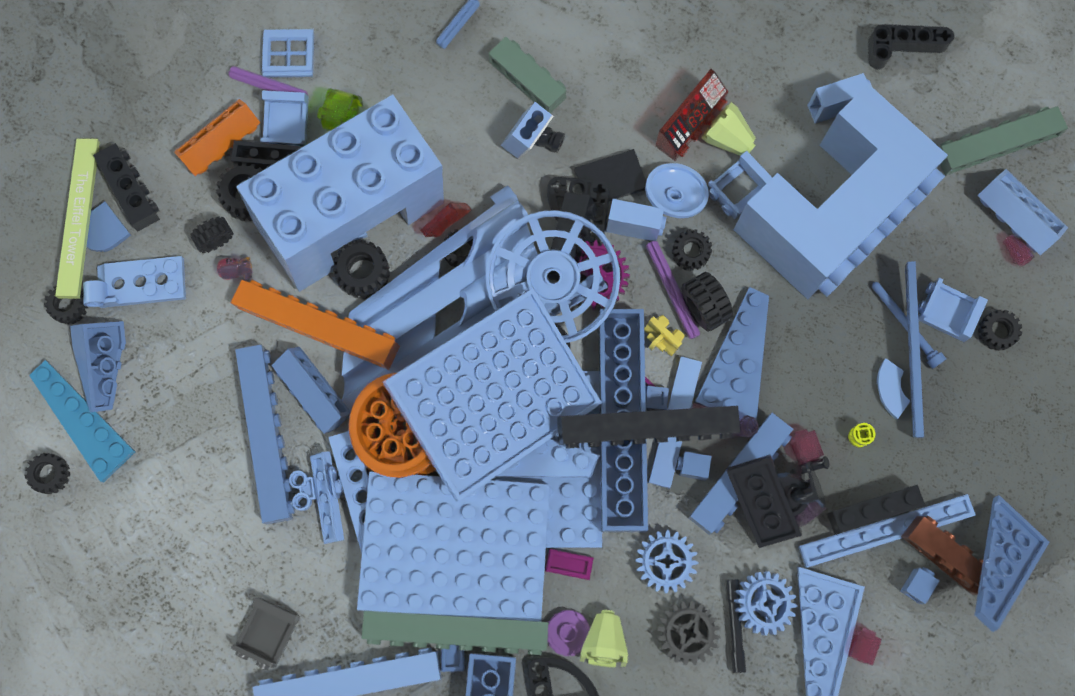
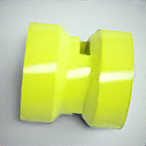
(857, 435)

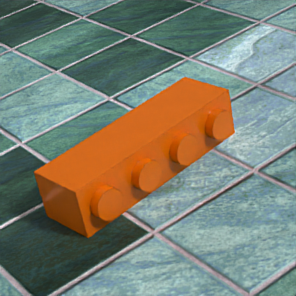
(217, 137)

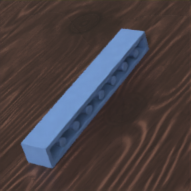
(264, 435)

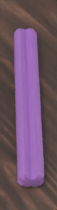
(261, 81)

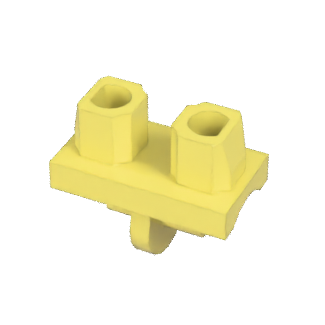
(662, 337)

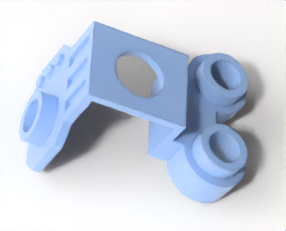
(307, 488)

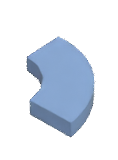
(890, 388)

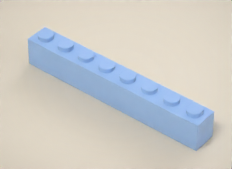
(358, 678)

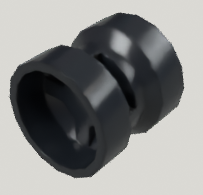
(551, 139)

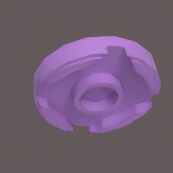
(567, 632)

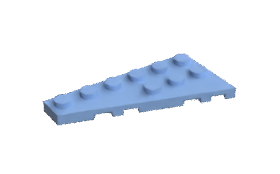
(827, 626)

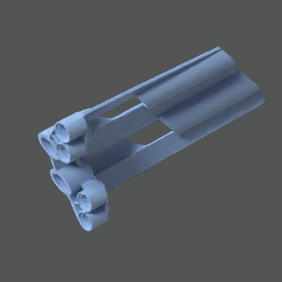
(412, 299)

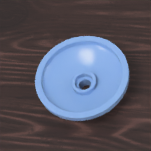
(680, 183)

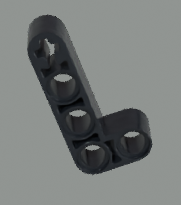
(935, 41)

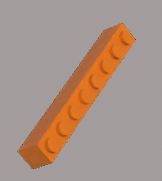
(316, 324)

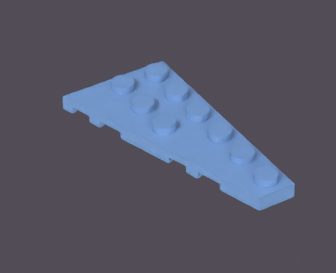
(738, 365)

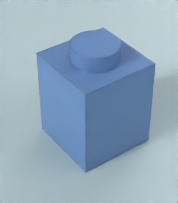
(694, 465)
(920, 585)

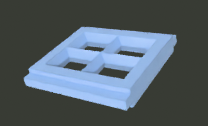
(288, 35)

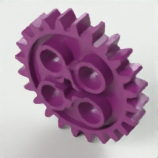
(607, 276)

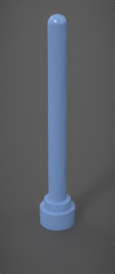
(934, 357)

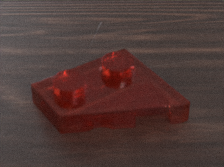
(445, 218)

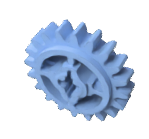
(685, 562)
(763, 595)

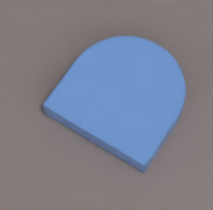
(105, 229)

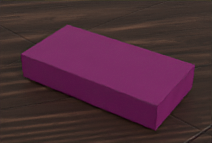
(569, 564)

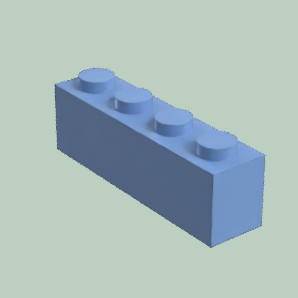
(311, 389)

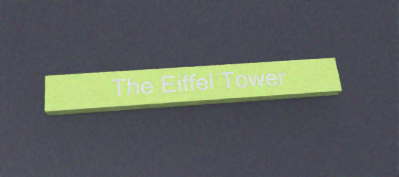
(77, 219)

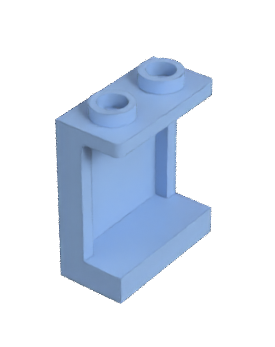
(285, 118)
(950, 310)

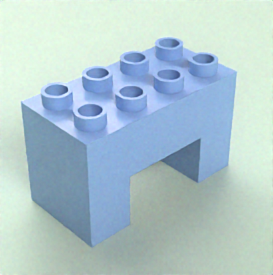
(890, 176)
(343, 189)

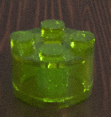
(338, 108)

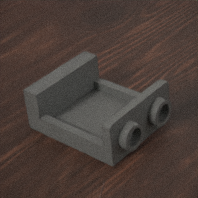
(265, 633)

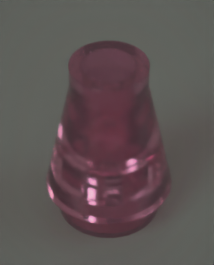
(1018, 251)

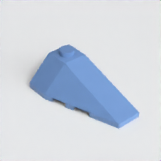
(98, 357)

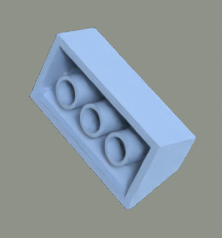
(1022, 212)

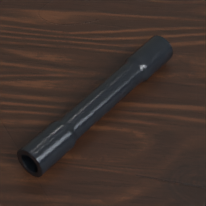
(737, 652)

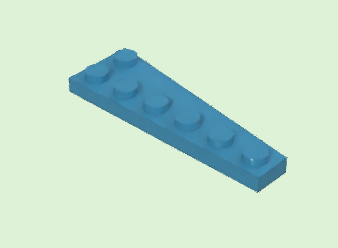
(90, 432)

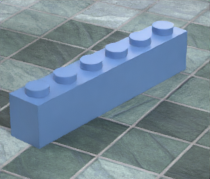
(722, 496)

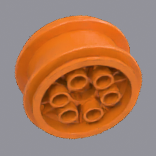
(367, 444)

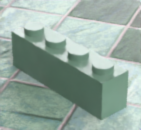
(527, 75)

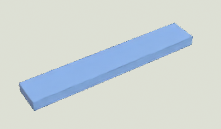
(680, 398)

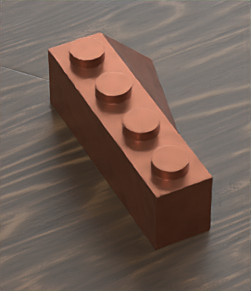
(945, 552)

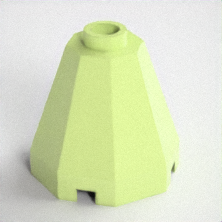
(730, 132)
(605, 641)

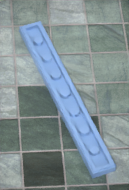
(882, 531)

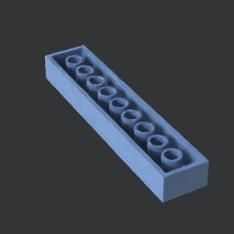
(623, 390)

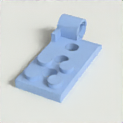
(103, 293)

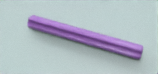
(672, 289)

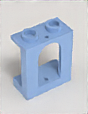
(753, 169)

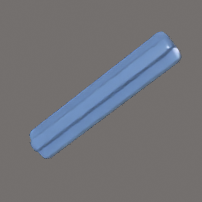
(457, 23)

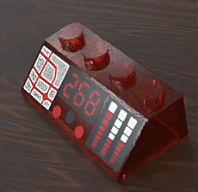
(692, 116)

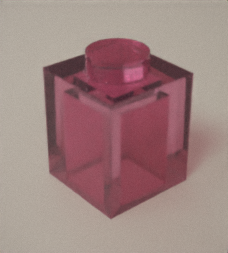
(806, 446)
(864, 646)

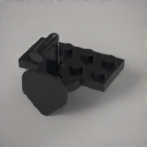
(774, 498)

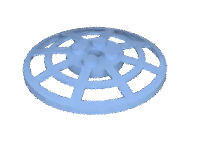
(558, 261)

